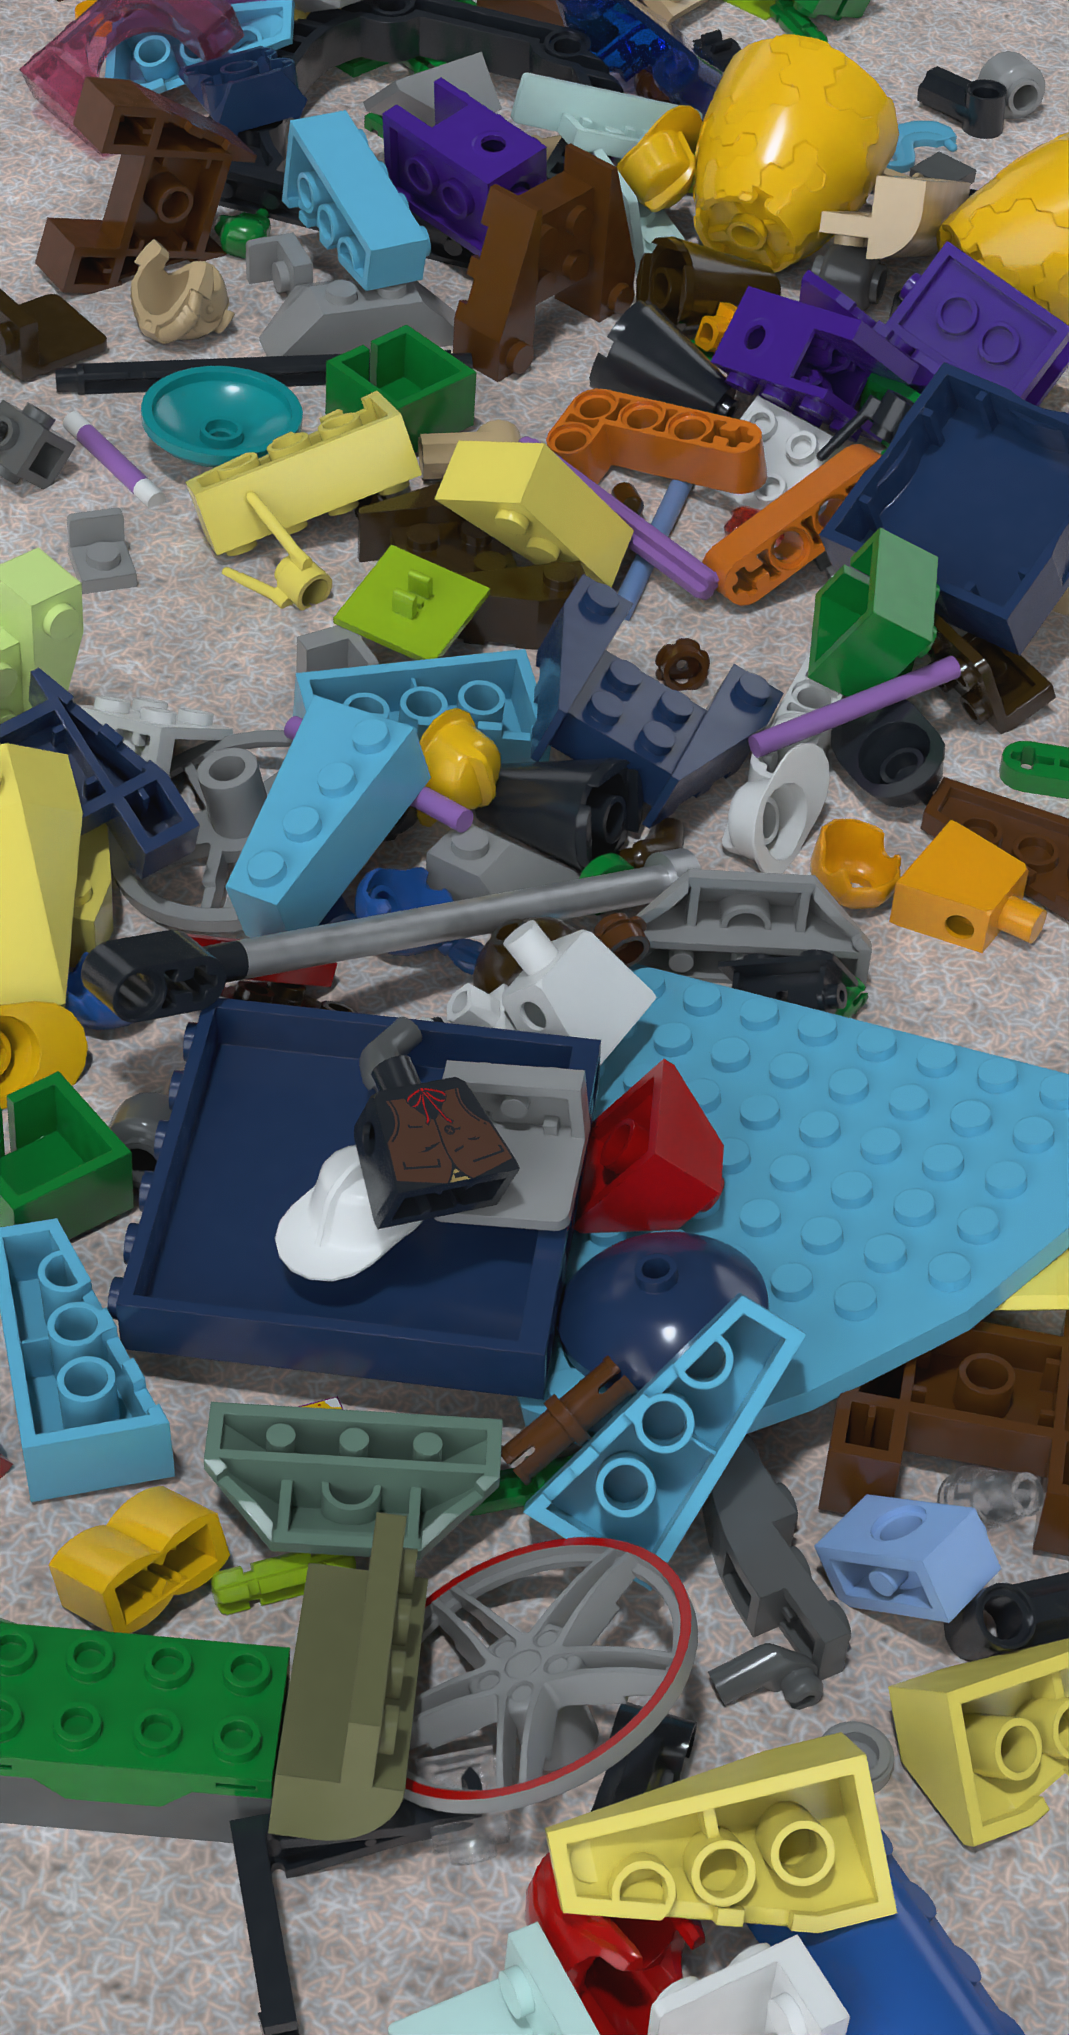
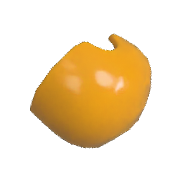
(855, 853)

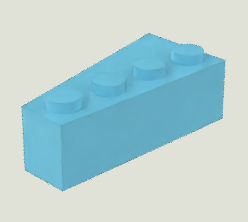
(489, 686)
(324, 816)
(674, 1438)

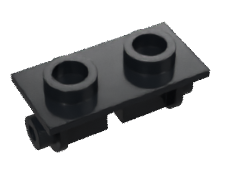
(809, 980)

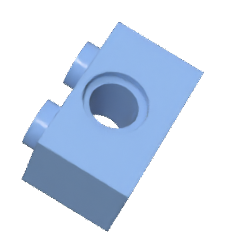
(908, 1557)

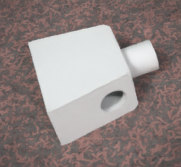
(573, 987)

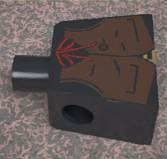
(428, 1148)

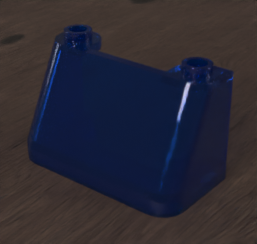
(637, 38)

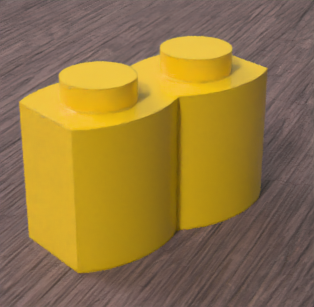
(136, 1563)

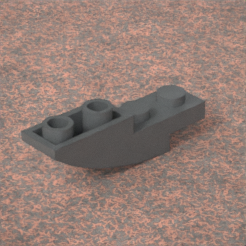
(767, 1579)

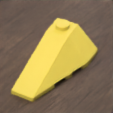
(37, 872)
(987, 1738)

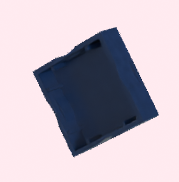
(984, 492)

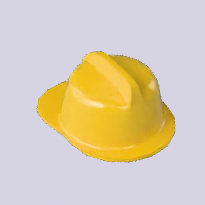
(664, 160)
(460, 761)
(37, 1042)

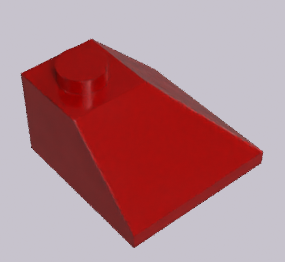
(650, 1159)

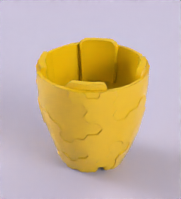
(784, 141)
(1022, 226)

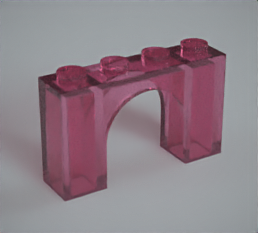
(60, 68)

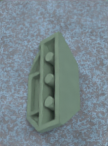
(322, 1474)

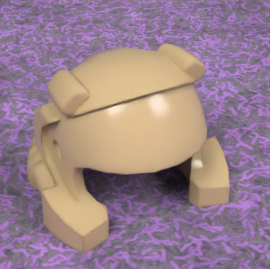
(180, 302)

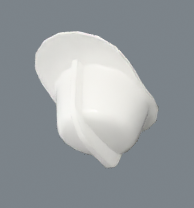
(777, 813)
(332, 1226)

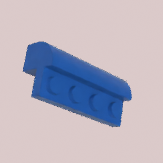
(901, 1970)

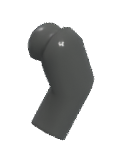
(394, 1041)
(772, 1669)

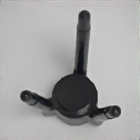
(886, 417)

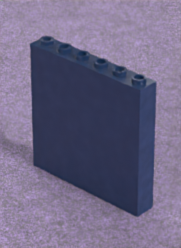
(246, 1138)

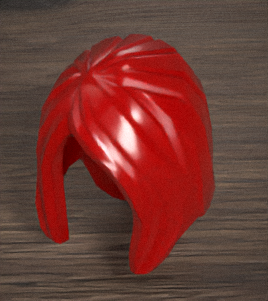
(611, 1961)

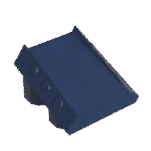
(246, 88)

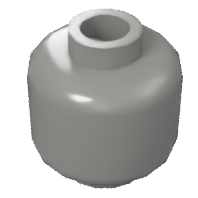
(1021, 78)

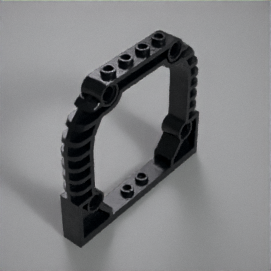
(399, 33)

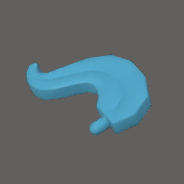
(919, 134)

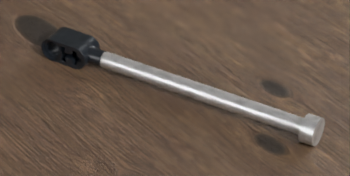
(174, 975)

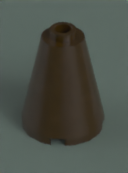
(694, 279)

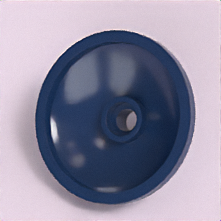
(650, 1300)

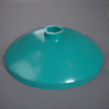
(218, 413)

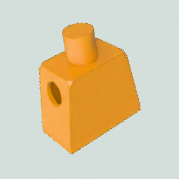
(965, 892)

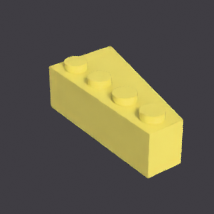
(306, 475)

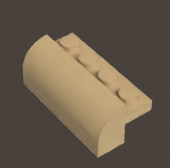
(902, 217)

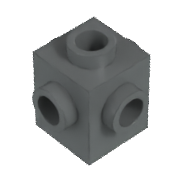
(23, 437)

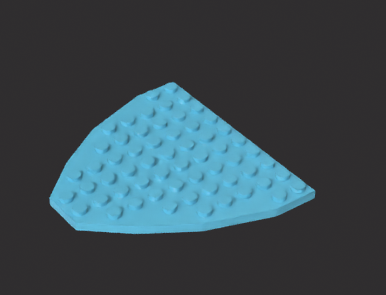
(863, 1175)

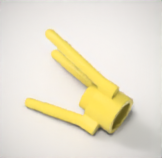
(297, 575)

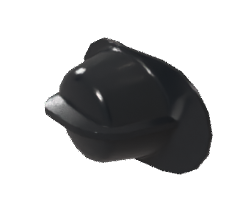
(892, 754)

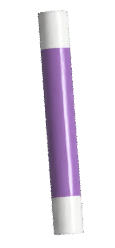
(113, 460)

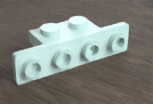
(586, 114)

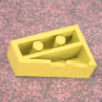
(534, 506)

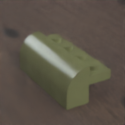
(351, 1694)

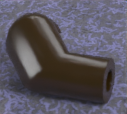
(667, 836)

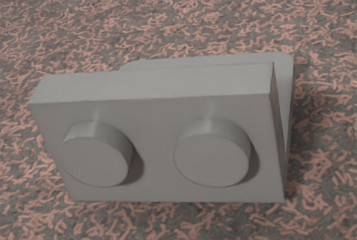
(547, 1129)

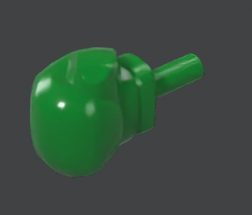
(238, 229)

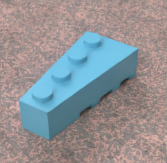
(352, 202)
(73, 1385)

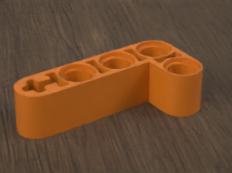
(660, 440)
(795, 514)

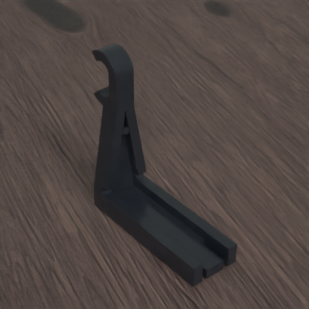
(262, 1853)

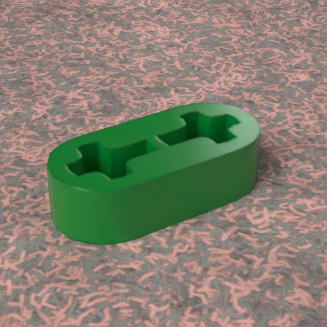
(1048, 768)

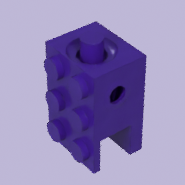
(453, 164)
(982, 326)
(781, 343)

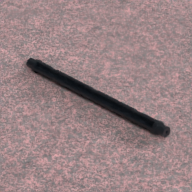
(141, 375)

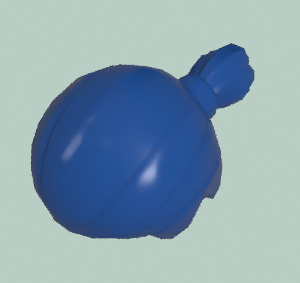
(399, 890)

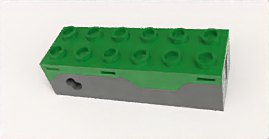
(137, 1731)

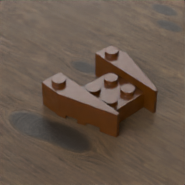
(162, 189)
(549, 241)
(975, 1400)

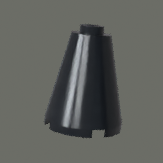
(660, 364)
(567, 807)

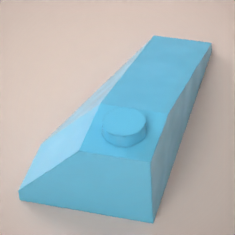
(156, 57)

